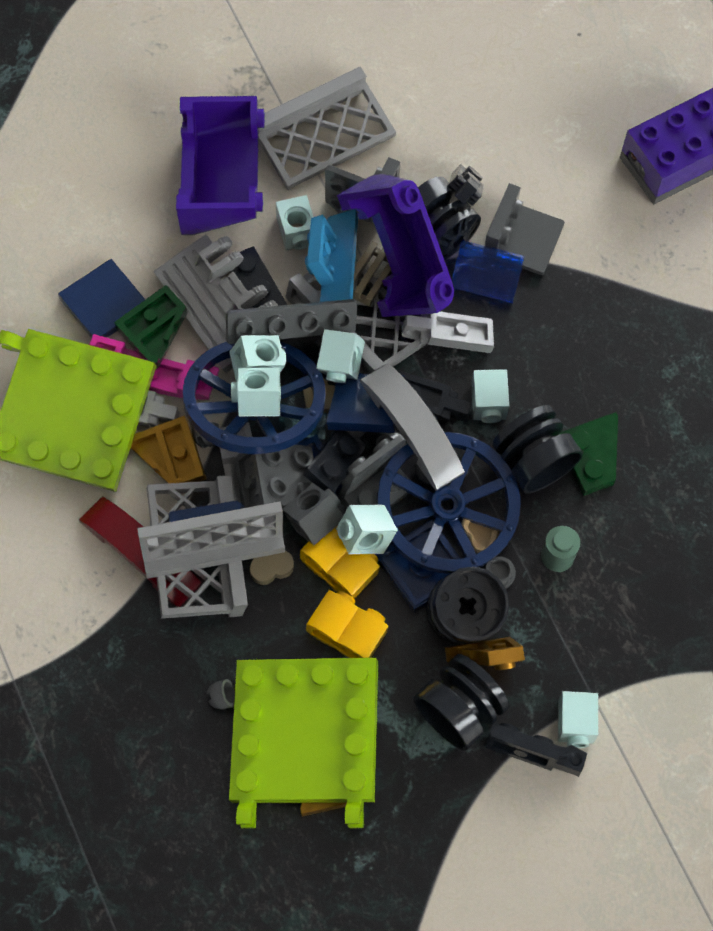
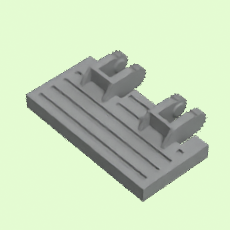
(205, 293)

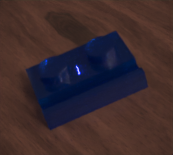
(487, 271)

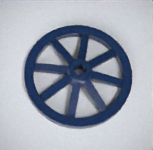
(272, 441)
(458, 510)

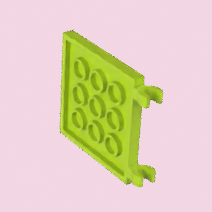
(71, 408)
(304, 734)

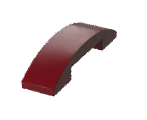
(120, 531)

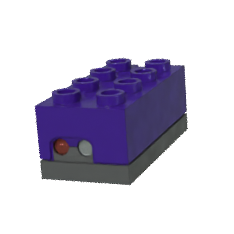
(672, 148)

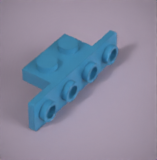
(333, 254)

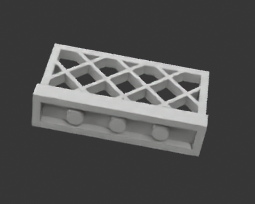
(316, 102)
(301, 291)
(212, 539)
(230, 574)

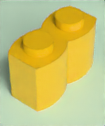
(337, 567)
(346, 626)

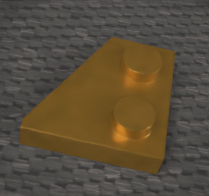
(170, 451)
(496, 652)

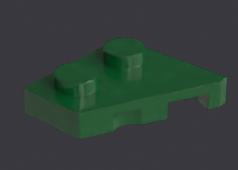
(153, 324)
(599, 445)

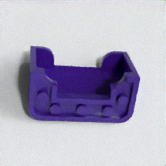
(219, 162)
(419, 271)

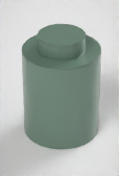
(560, 548)

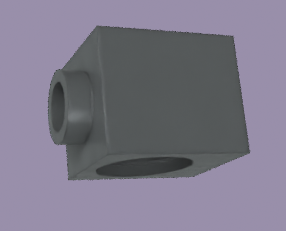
(314, 513)

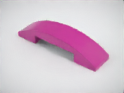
(168, 377)

